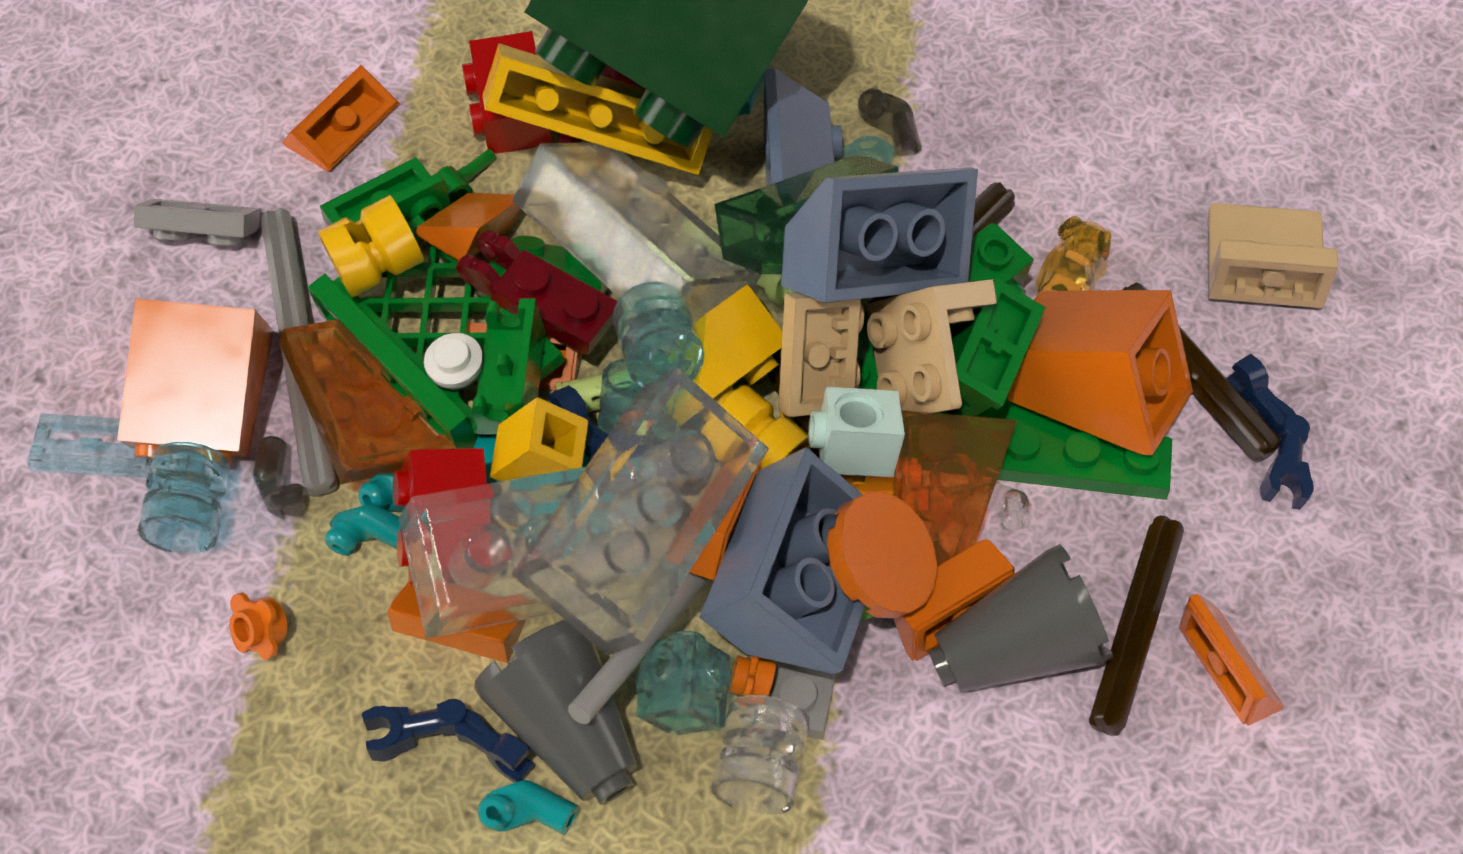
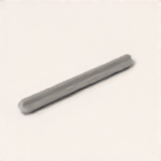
(292, 311)

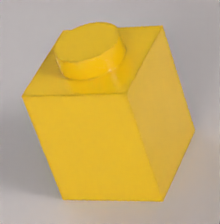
(538, 442)

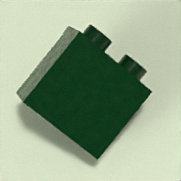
(687, 54)

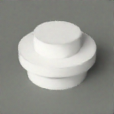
(454, 361)

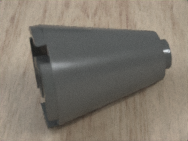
(1023, 629)
(534, 702)

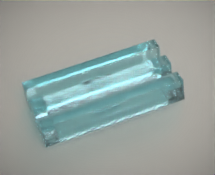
(83, 464)

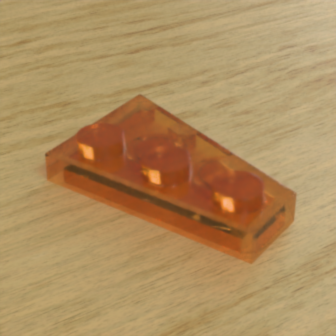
(352, 405)
(950, 474)

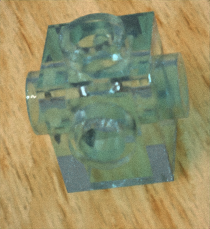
(684, 684)

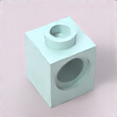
(858, 431)

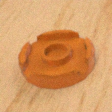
(882, 554)

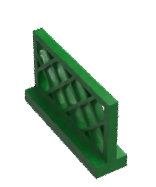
(401, 365)

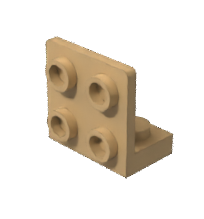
(1268, 256)
(916, 345)
(817, 351)

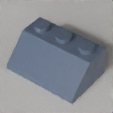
(796, 129)
(881, 234)
(776, 576)

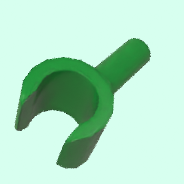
(458, 179)

